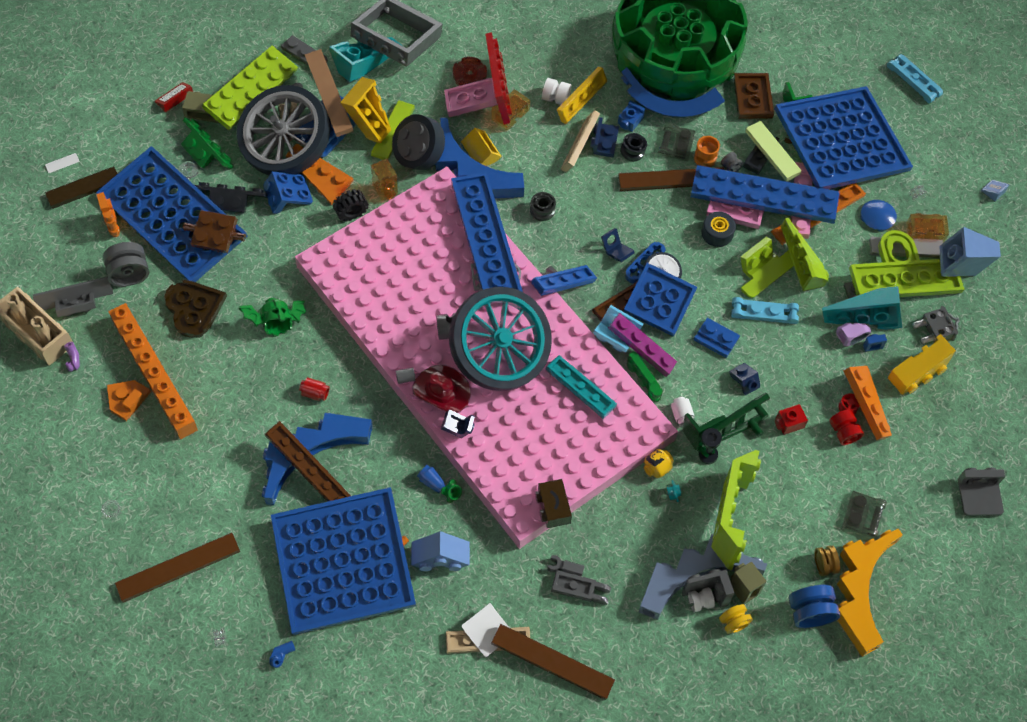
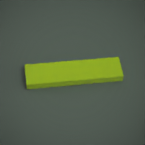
(384, 149)

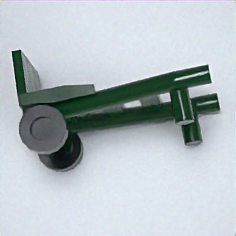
(707, 437)

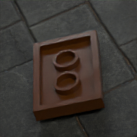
(753, 96)

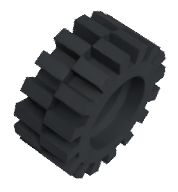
(350, 205)

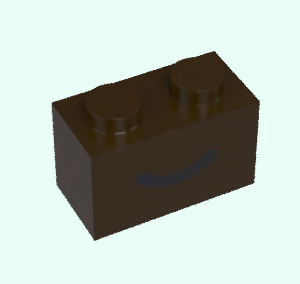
(553, 503)

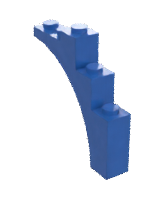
(502, 183)
(332, 432)

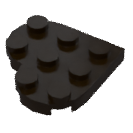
(193, 307)

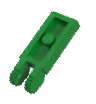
(645, 377)

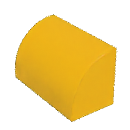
(480, 147)

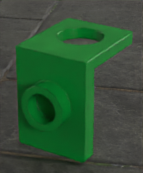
(788, 94)

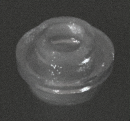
(186, 166)

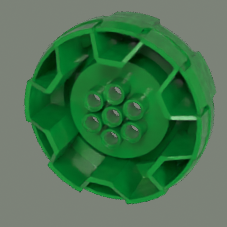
(679, 44)

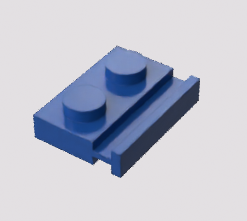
(716, 337)

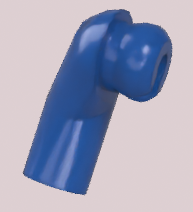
(279, 652)

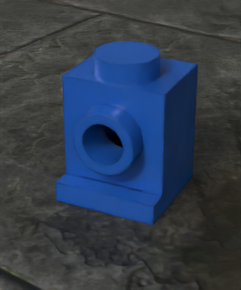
(631, 116)

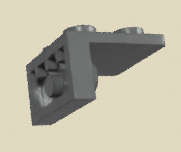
(714, 580)

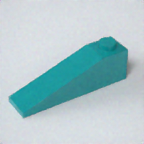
(356, 59)
(875, 307)

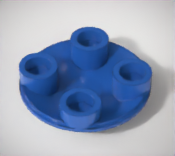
(878, 215)

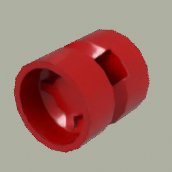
(846, 427)

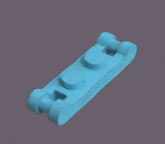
(915, 78)
(765, 311)

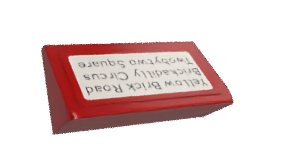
(173, 96)

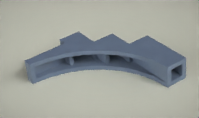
(667, 581)

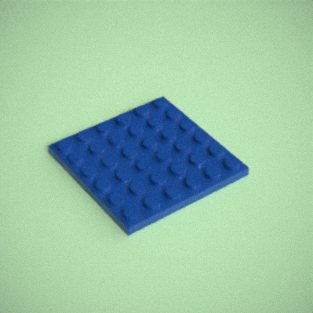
(843, 138)
(342, 561)

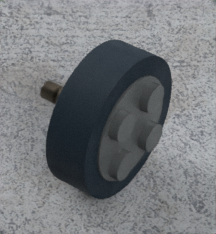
(418, 142)

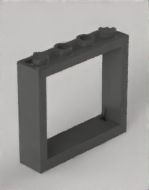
(430, 27)

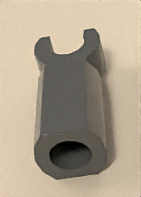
(566, 566)

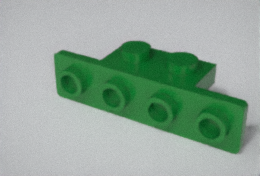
(201, 147)

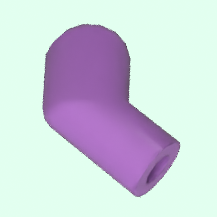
(74, 356)

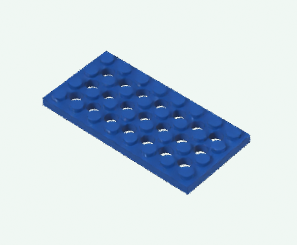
(158, 214)

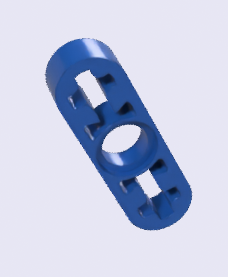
(644, 256)

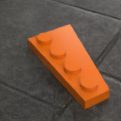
(325, 177)
(868, 399)

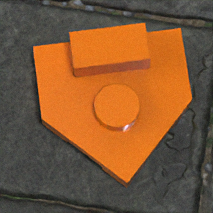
(126, 397)

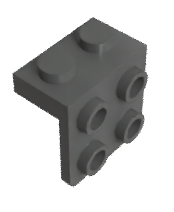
(981, 491)

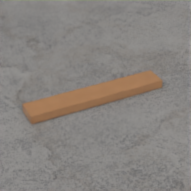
(328, 93)

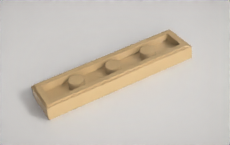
(580, 141)
(461, 643)

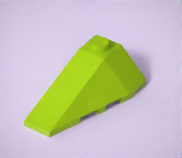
(806, 263)

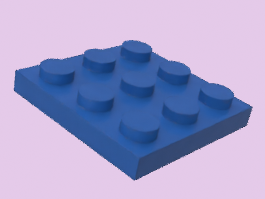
(660, 299)

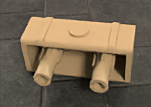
(33, 326)

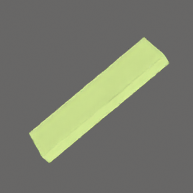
(773, 151)

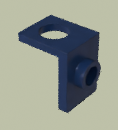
(616, 249)

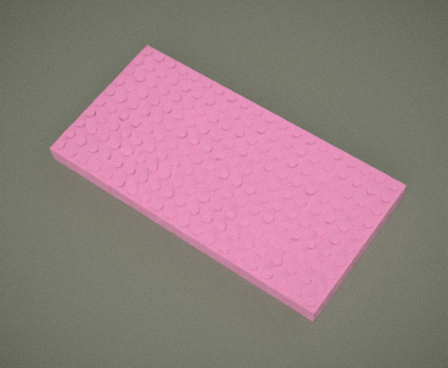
(414, 262)

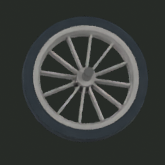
(283, 130)

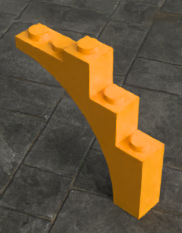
(854, 584)

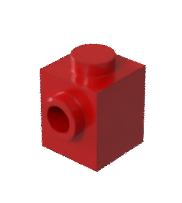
(791, 419)

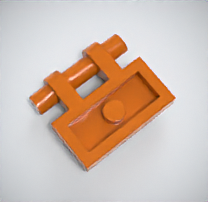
(108, 214)

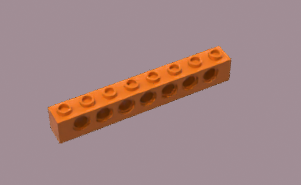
(153, 371)

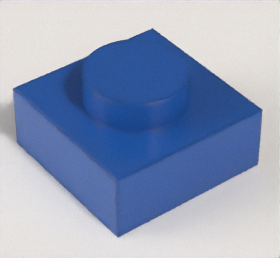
(874, 342)

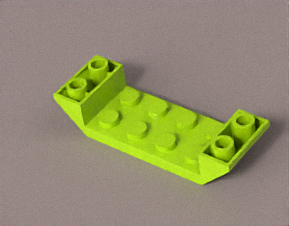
(729, 541)

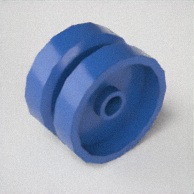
(814, 606)

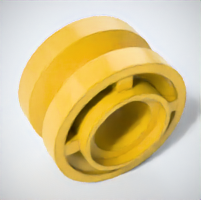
(735, 618)

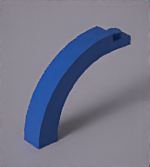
(667, 107)

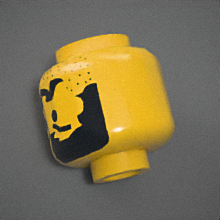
(658, 463)

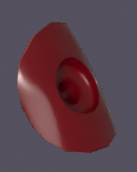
(443, 388)

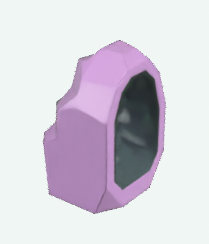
(852, 333)

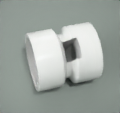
(555, 91)

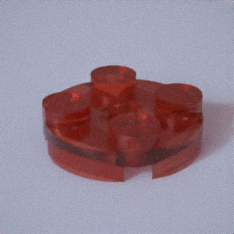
(469, 64)

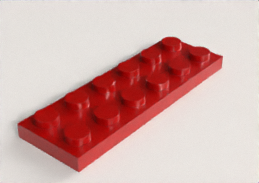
(499, 78)

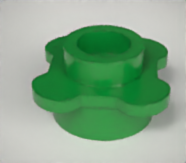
(456, 491)

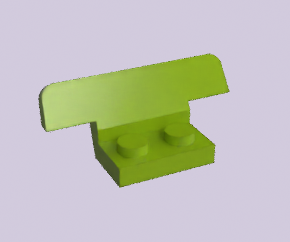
(763, 267)

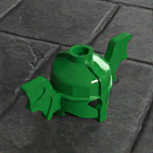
(274, 315)

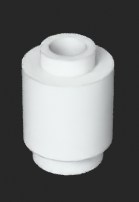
(681, 407)

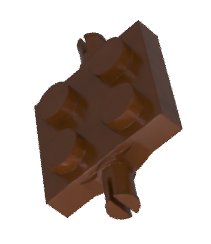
(214, 231)

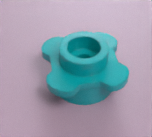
(674, 491)

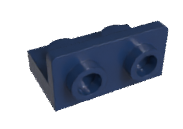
(605, 140)

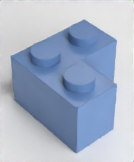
(440, 550)

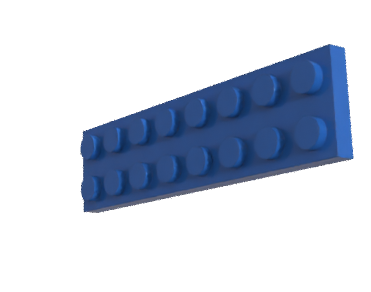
(765, 194)
(485, 232)

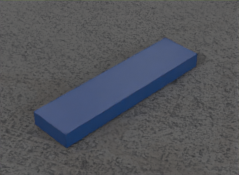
(563, 280)

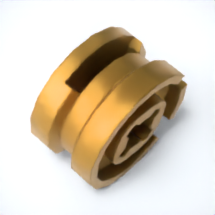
(827, 560)

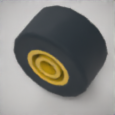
(718, 229)

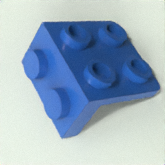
(285, 189)

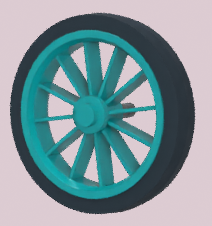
(500, 338)

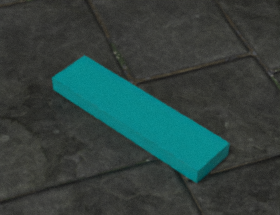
(581, 386)

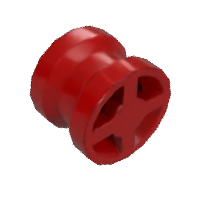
(850, 400)

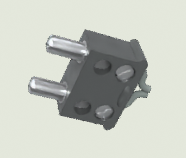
(938, 323)

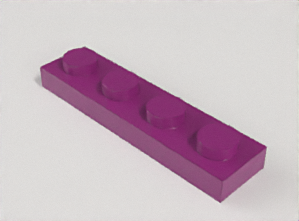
(642, 344)

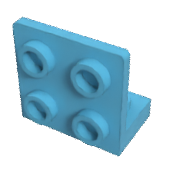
(605, 335)

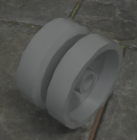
(125, 264)

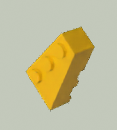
(366, 110)
(922, 366)

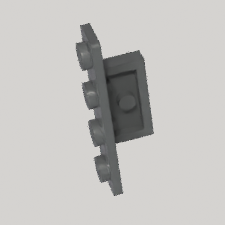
(74, 297)

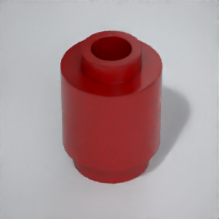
(314, 389)

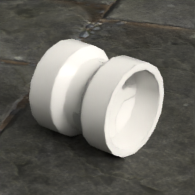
(702, 599)

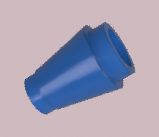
(431, 478)

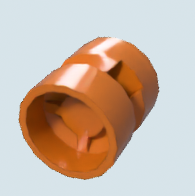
(706, 151)

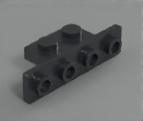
(230, 199)

